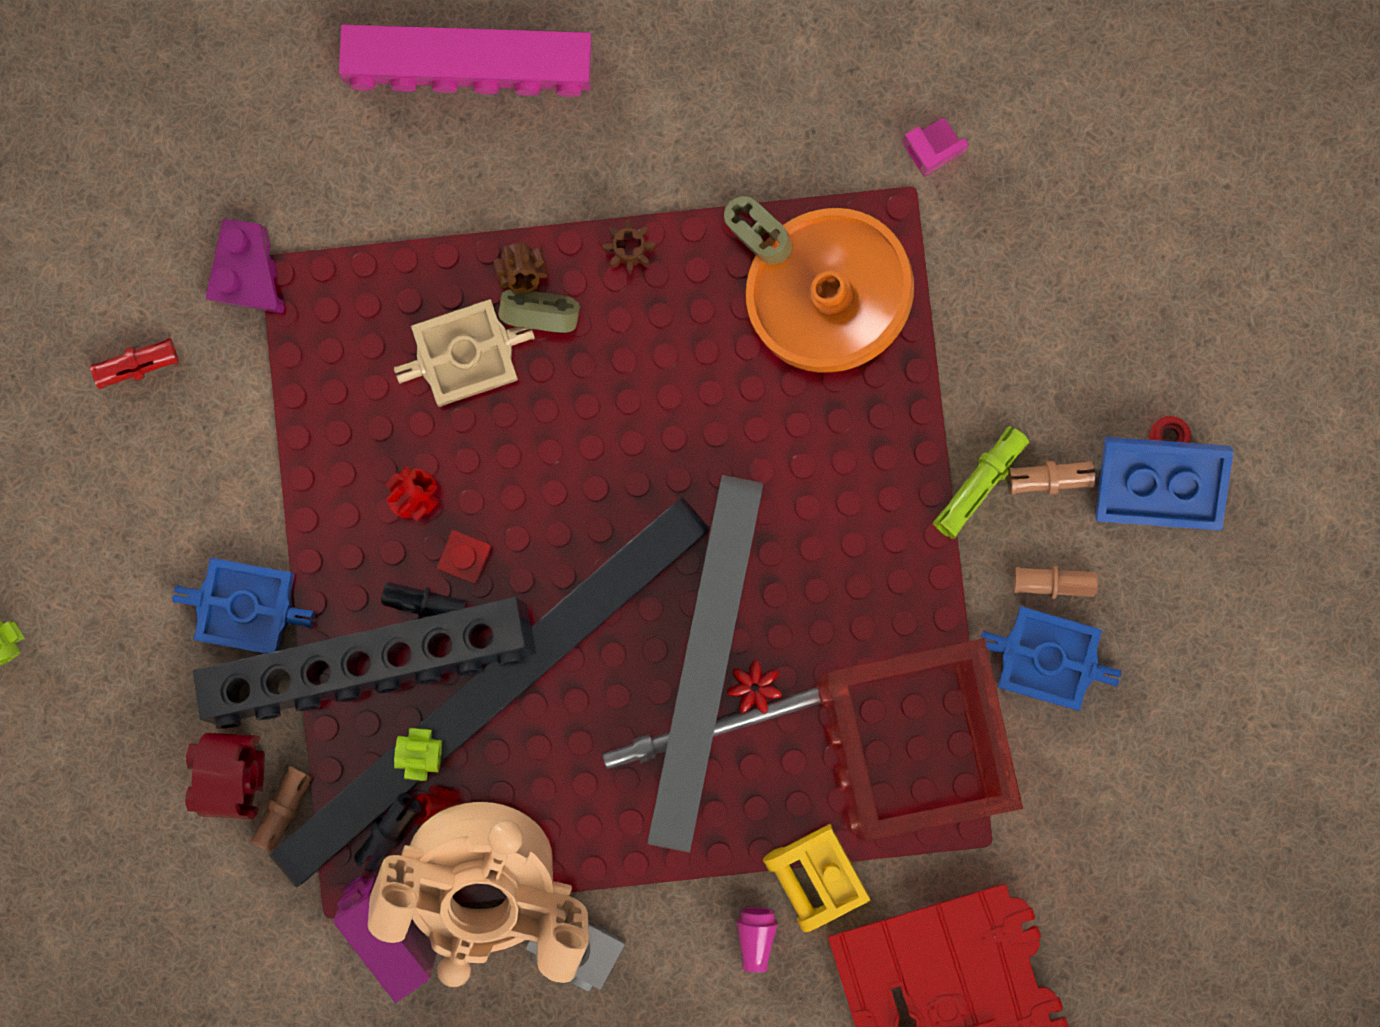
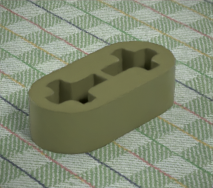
(764, 224)
(539, 311)

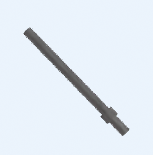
(646, 748)

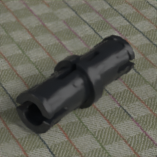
(387, 832)

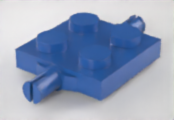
(244, 606)
(1050, 658)

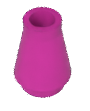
(756, 937)

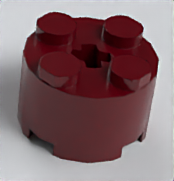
(225, 775)

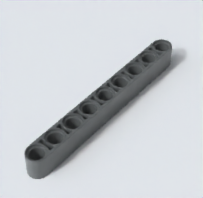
(705, 664)

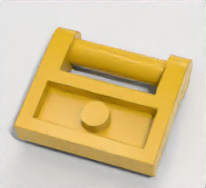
(829, 872)

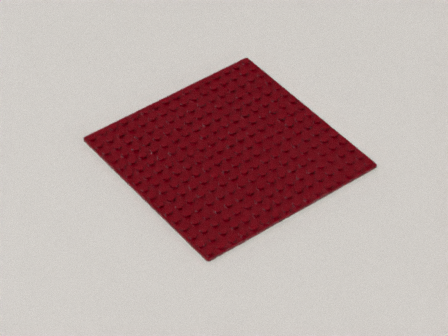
(566, 469)

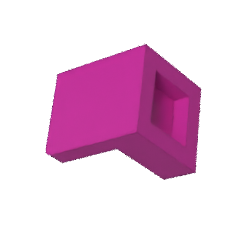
(933, 146)

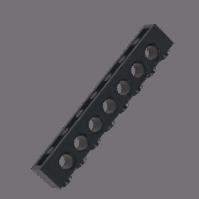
(220, 684)

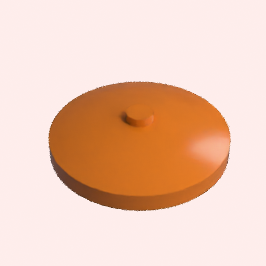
(835, 294)

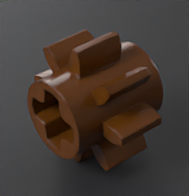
(638, 252)
(520, 268)

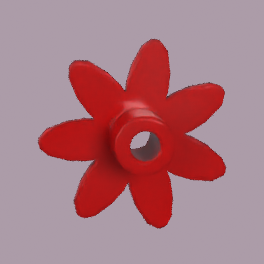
(751, 679)

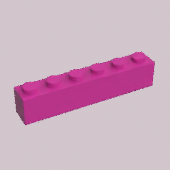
(465, 59)

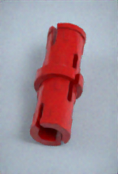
(134, 363)

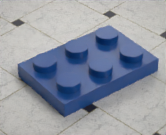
(1163, 483)

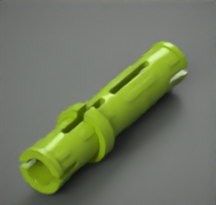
(991, 468)

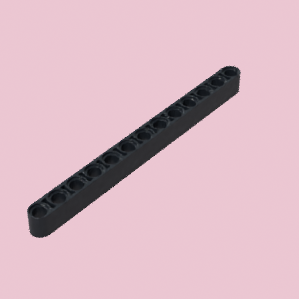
(494, 688)

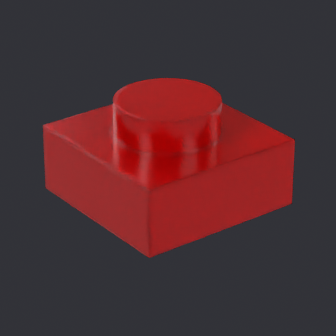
(464, 557)

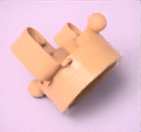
(480, 847)

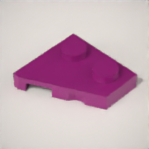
(243, 268)

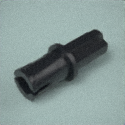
(419, 601)

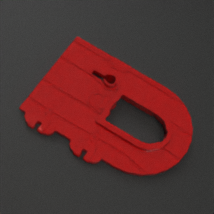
(954, 962)

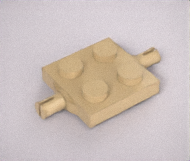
(464, 353)

